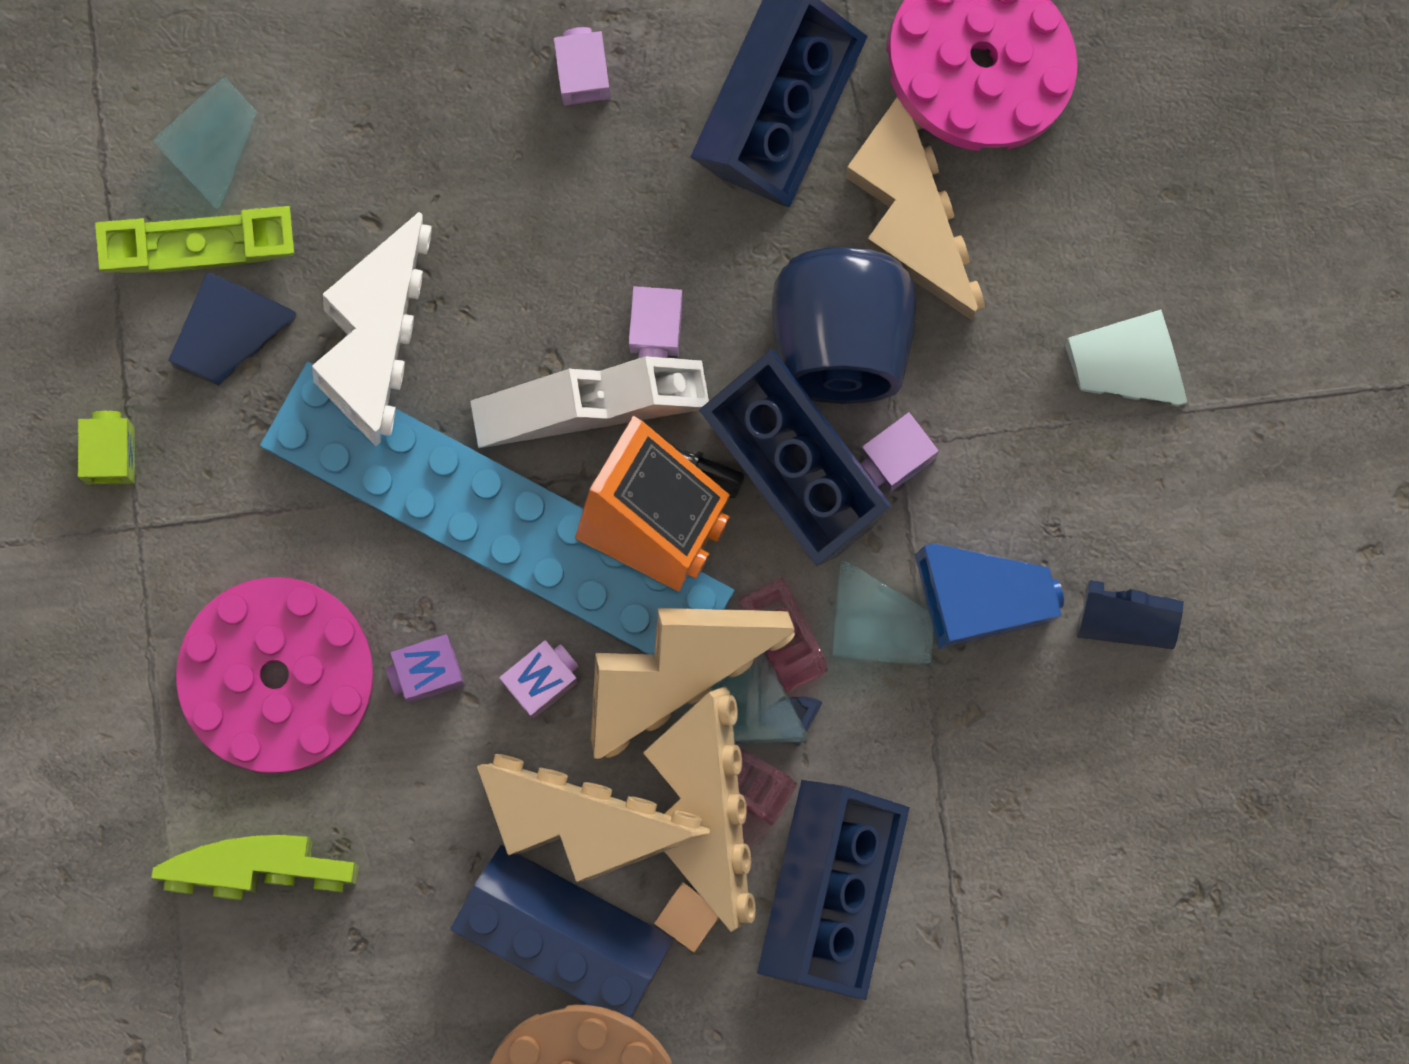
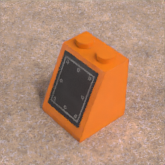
(653, 509)

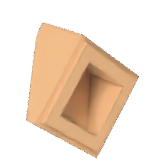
(687, 917)

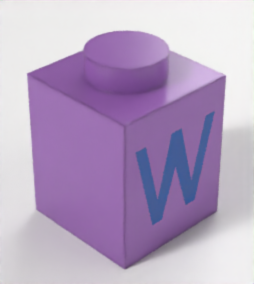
(425, 669)

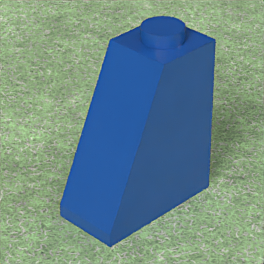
(984, 594)

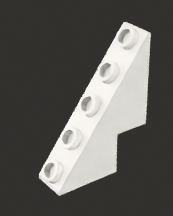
(372, 311)
(589, 400)

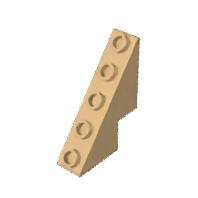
(916, 226)
(689, 657)
(702, 768)
(593, 826)

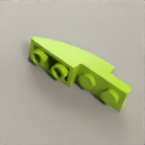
(236, 863)

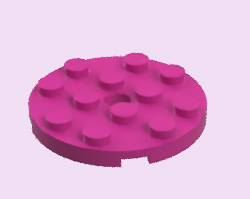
(977, 104)
(224, 666)

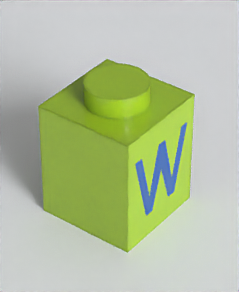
(106, 449)

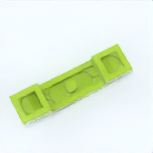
(195, 242)

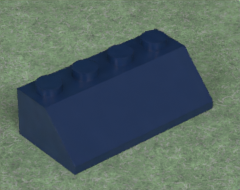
(779, 97)
(796, 459)
(833, 889)
(562, 933)

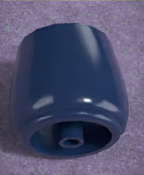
(845, 323)

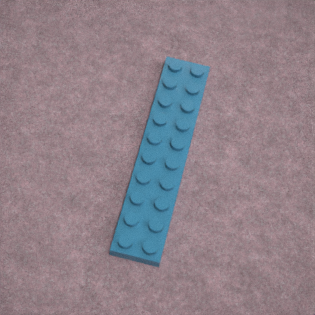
(479, 514)

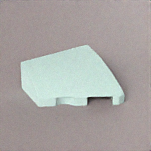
(1128, 360)

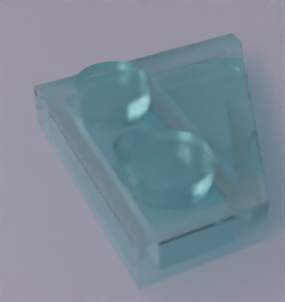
(209, 140)
(879, 622)
(762, 706)

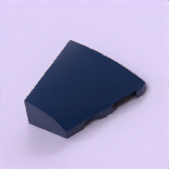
(225, 329)
(1129, 617)

